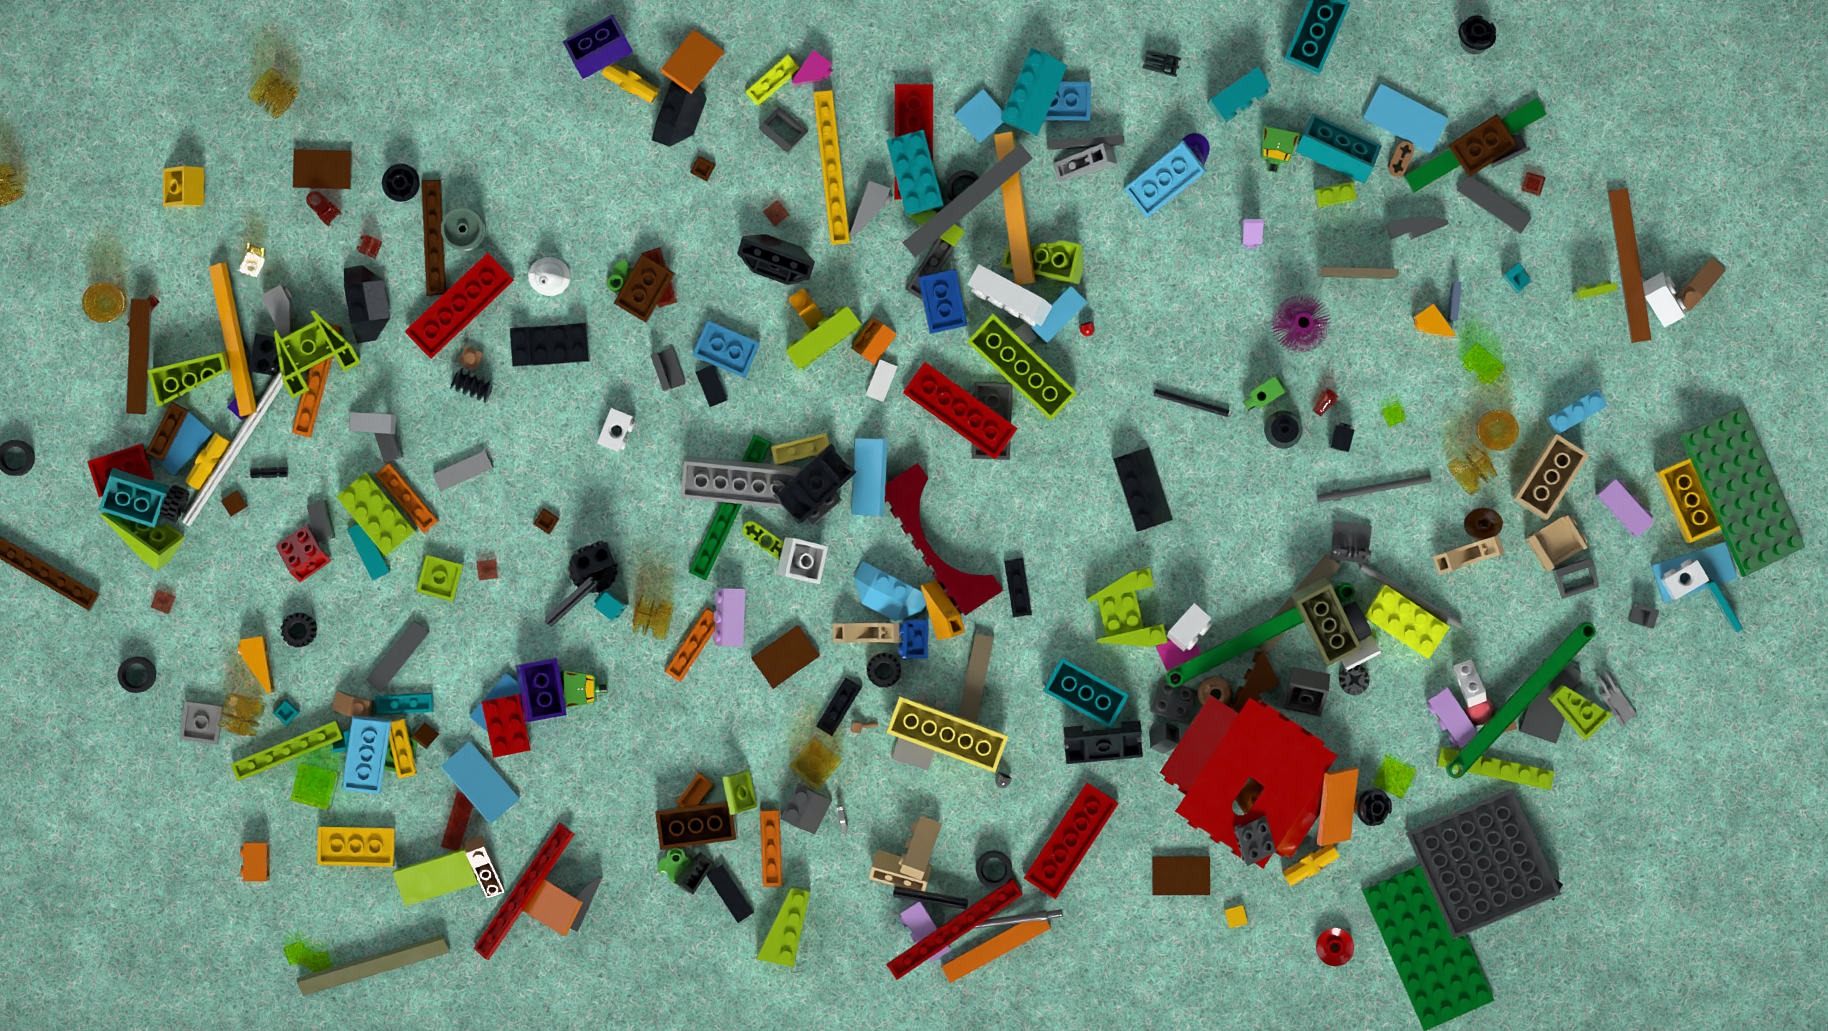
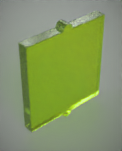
(1394, 777)

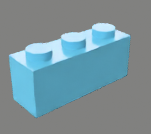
(1060, 314)
(1576, 412)

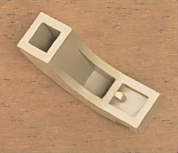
(1468, 554)
(866, 632)

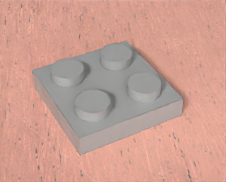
(201, 722)

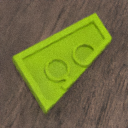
(1579, 712)

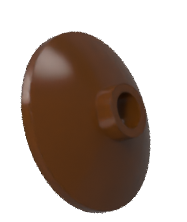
(1483, 518)

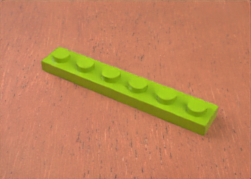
(287, 751)
(1502, 770)

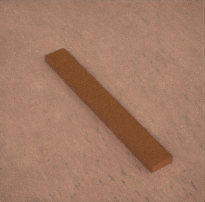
(1629, 265)

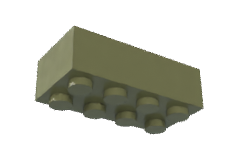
(1326, 621)

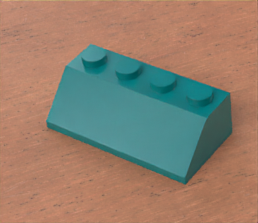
(1033, 92)
(1338, 148)

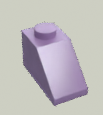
(1252, 232)

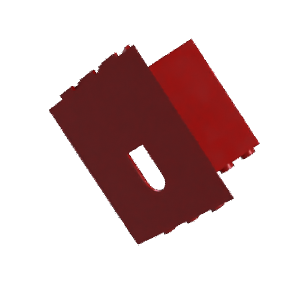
(1257, 743)

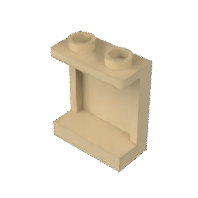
(1556, 542)

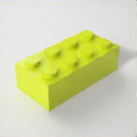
(1406, 621)

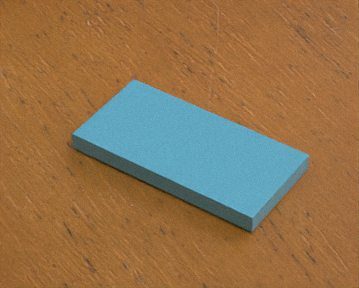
(1405, 118)
(1165, 179)
(870, 477)
(1713, 559)
(366, 754)
(480, 782)

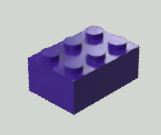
(597, 46)
(541, 690)

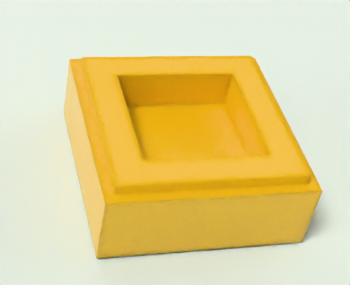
(1236, 916)

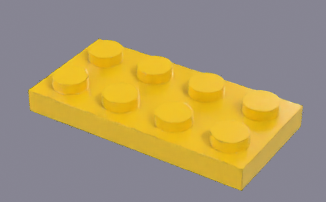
(356, 846)

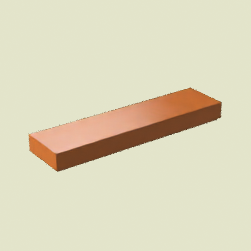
(406, 497)
(692, 646)
(771, 847)

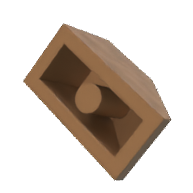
(352, 705)

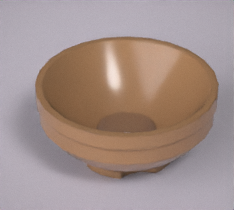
(1214, 683)

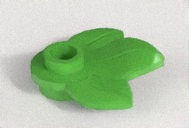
(621, 272)
(672, 866)

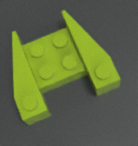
(309, 347)
(1122, 613)

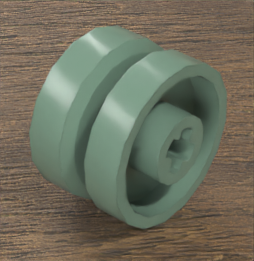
(474, 233)

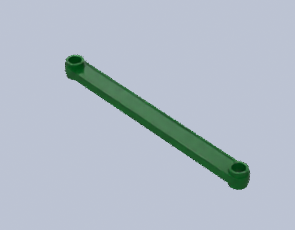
(1245, 641)
(1520, 700)

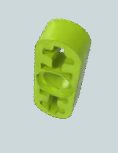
(757, 528)

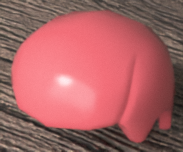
(1480, 713)

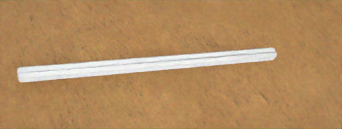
(233, 450)

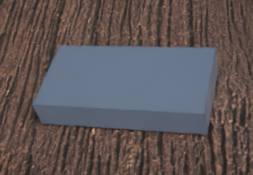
(1454, 301)

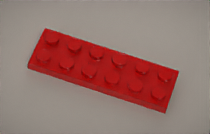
(913, 114)
(459, 305)
(960, 410)
(1071, 840)

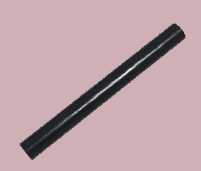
(1191, 402)

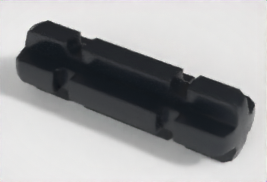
(270, 472)

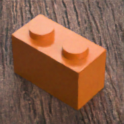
(255, 861)

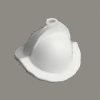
(549, 276)

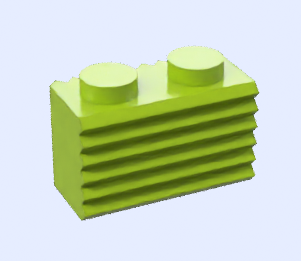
(1335, 195)

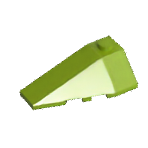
(1054, 261)
(151, 544)

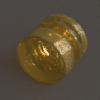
(277, 95)
(9, 190)
(93, 300)
(1501, 440)
(1470, 471)
(653, 617)
(241, 714)

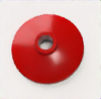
(1341, 954)

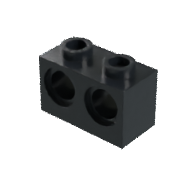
(259, 354)
(595, 563)

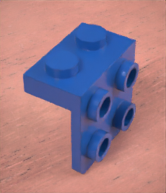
(915, 639)

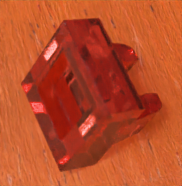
(369, 246)

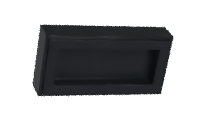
(711, 386)

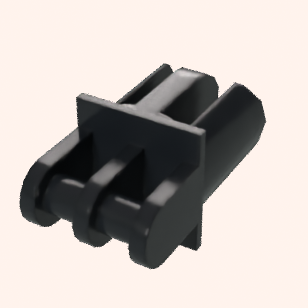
(1174, 66)

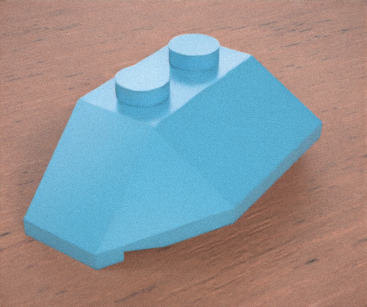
(887, 593)

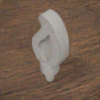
(843, 825)

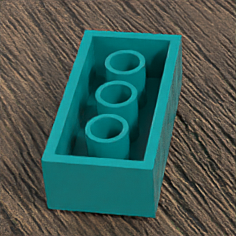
(1316, 34)
(914, 173)
(1085, 692)

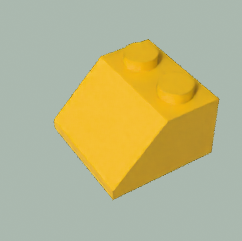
(183, 186)

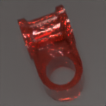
(325, 209)

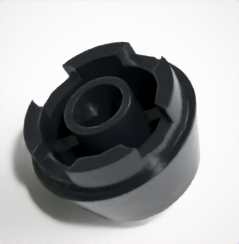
(1476, 34)
(400, 182)
(1283, 429)
(1372, 806)

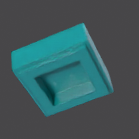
(286, 712)

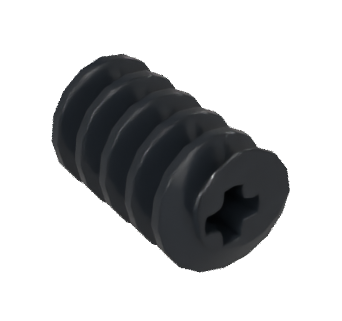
(472, 384)

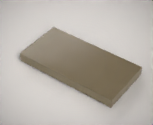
(1344, 272)

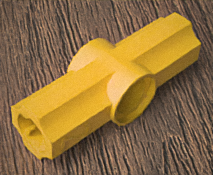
(630, 82)
(207, 461)
(1310, 864)

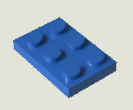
(942, 301)

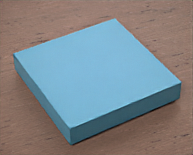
(980, 116)

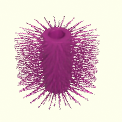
(1305, 315)

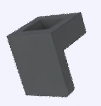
(1643, 615)
(1164, 738)

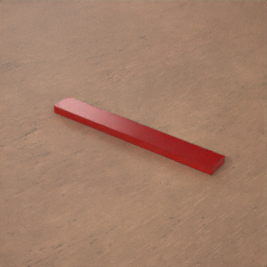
(524, 891)
(953, 929)

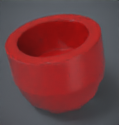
(1087, 329)

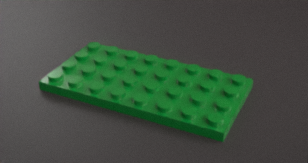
(1742, 491)
(1434, 968)

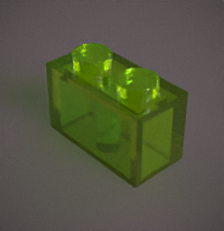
(1482, 364)

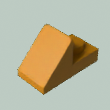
(806, 308)

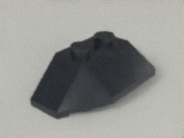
(679, 115)
(775, 259)
(366, 303)

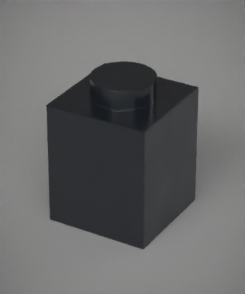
(1341, 437)

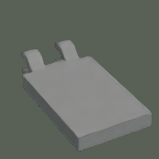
(913, 753)

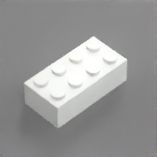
(1010, 295)

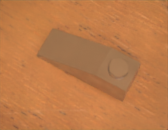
(1700, 284)

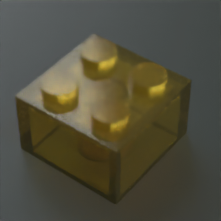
(815, 763)

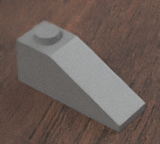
(1086, 162)
(872, 203)
(280, 308)

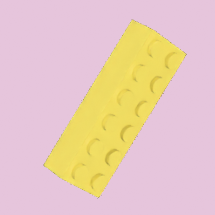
(947, 733)

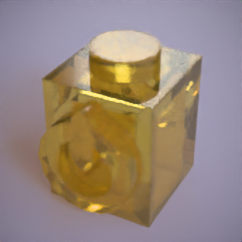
(252, 260)

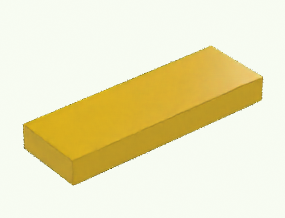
(402, 749)

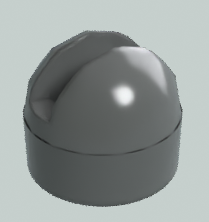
(1002, 780)

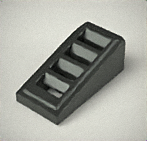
(699, 876)

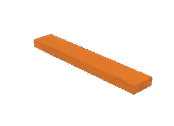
(311, 399)
(993, 948)

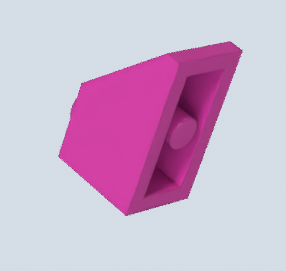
(813, 70)

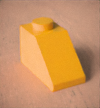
(1432, 322)

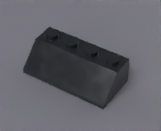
(1142, 489)

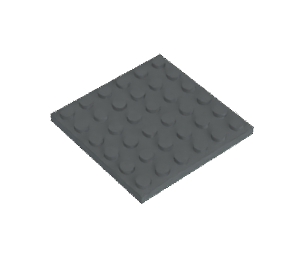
(1483, 863)

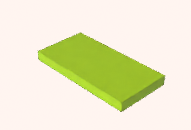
(434, 877)

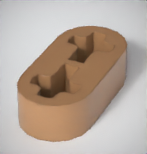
(1397, 156)

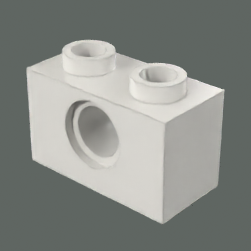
(607, 438)
(1695, 574)
(1469, 683)

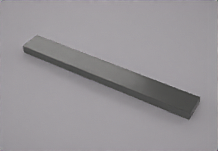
(967, 200)

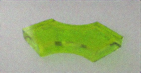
(299, 954)

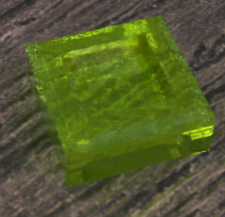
(1393, 414)

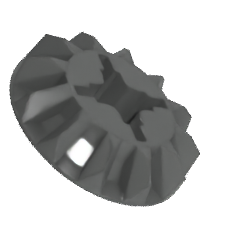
(1344, 680)

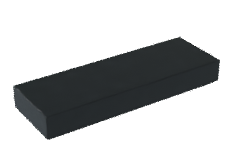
(1018, 587)
(838, 706)
(730, 893)

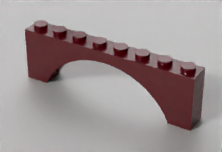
(966, 589)

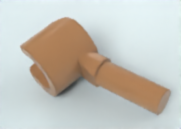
(856, 727)

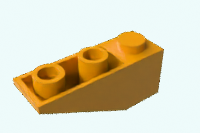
(943, 614)

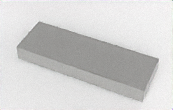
(372, 423)
(462, 471)

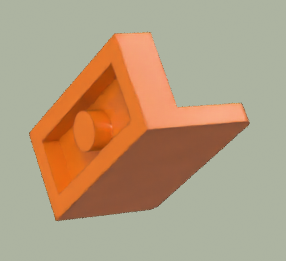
(873, 340)

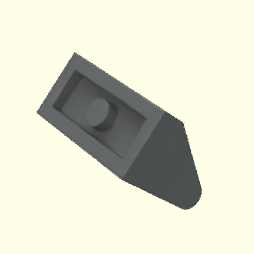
(764, 128)
(1564, 570)

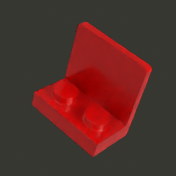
(302, 554)

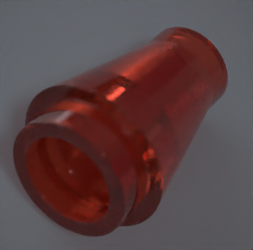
(1325, 401)

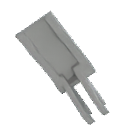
(1615, 700)

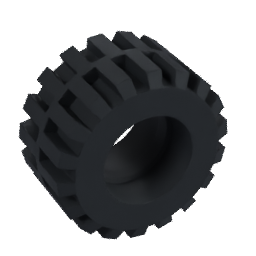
(604, 582)

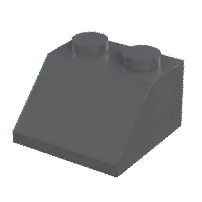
(1307, 691)
(806, 809)

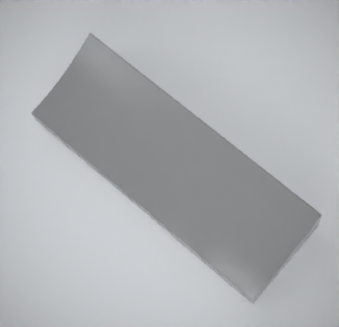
(734, 481)

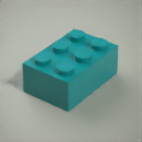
(1240, 95)
(133, 497)

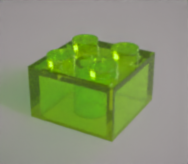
(315, 785)

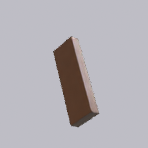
(167, 431)

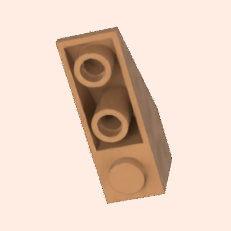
(484, 866)

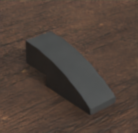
(1414, 226)

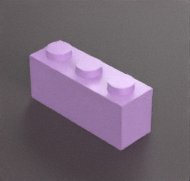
(1625, 507)
(729, 617)
(1451, 717)
(920, 924)

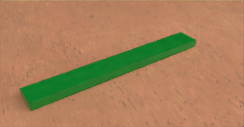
(1447, 162)
(725, 517)

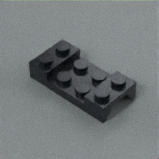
(549, 345)
(814, 484)
(1103, 744)

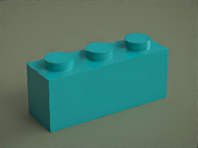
(610, 605)

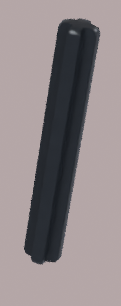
(572, 600)
(929, 897)

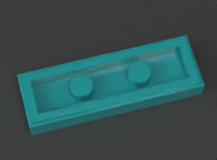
(368, 552)
(1723, 605)
(404, 704)

